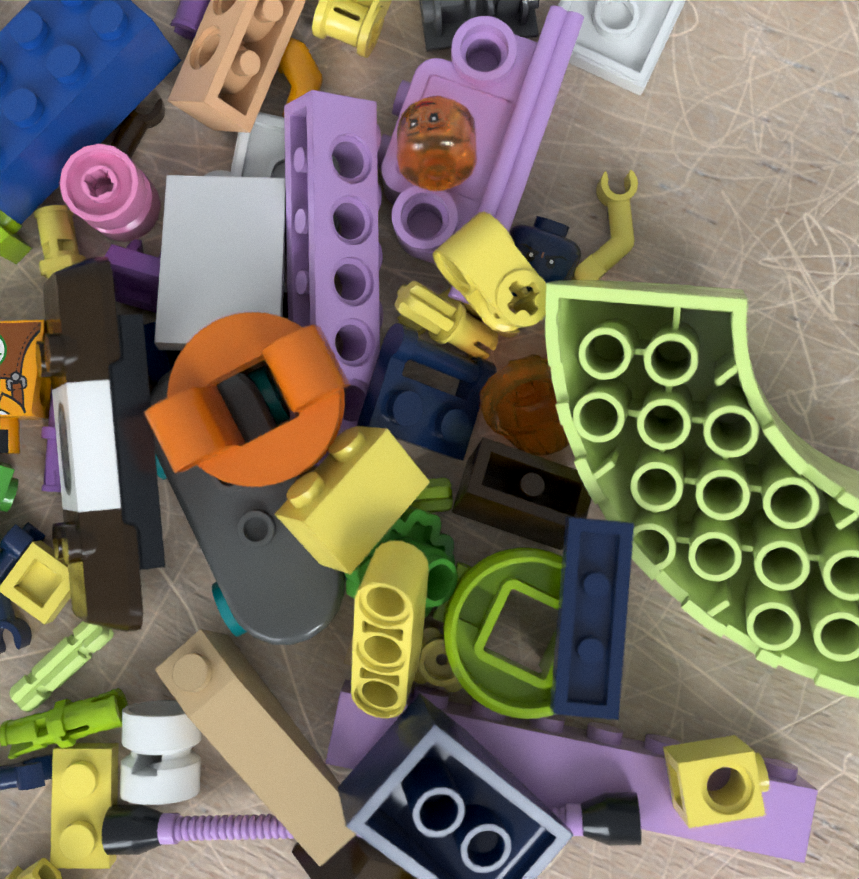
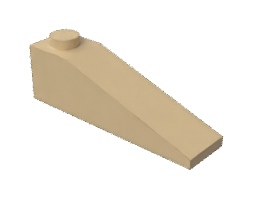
(257, 739)

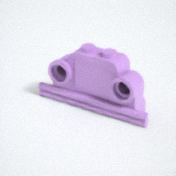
(511, 94)

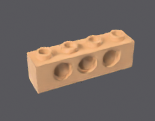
(234, 61)

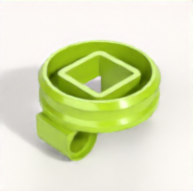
(469, 620)

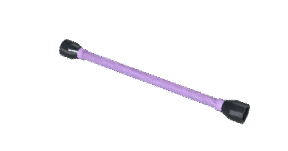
(138, 828)

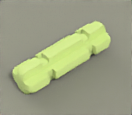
(59, 665)

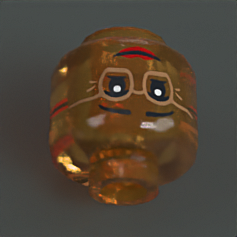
(436, 143)

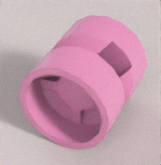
(110, 192)

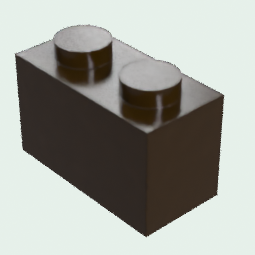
(520, 493)

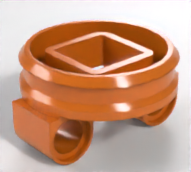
(198, 426)

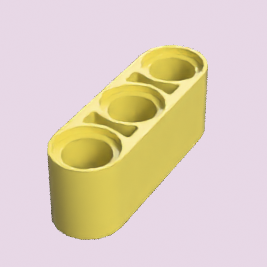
(388, 628)

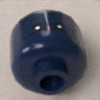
(547, 249)

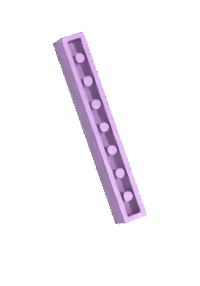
(578, 764)

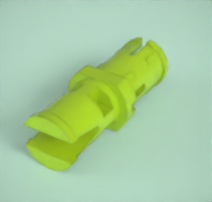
(63, 723)

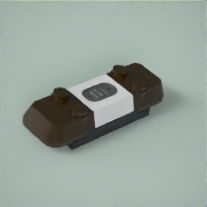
(101, 445)

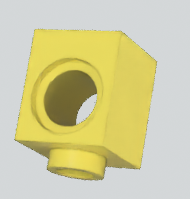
(690, 768)

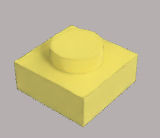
(38, 583)

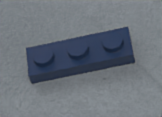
(592, 618)

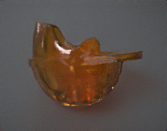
(522, 406)

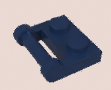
(418, 411)

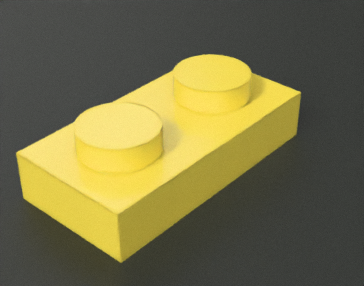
(81, 795)

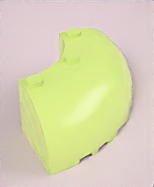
(719, 489)

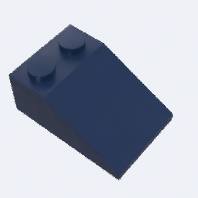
(447, 804)

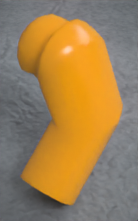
(299, 70)

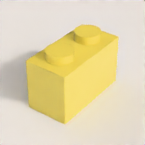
(352, 497)

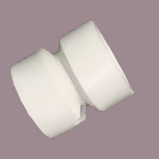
(161, 754)

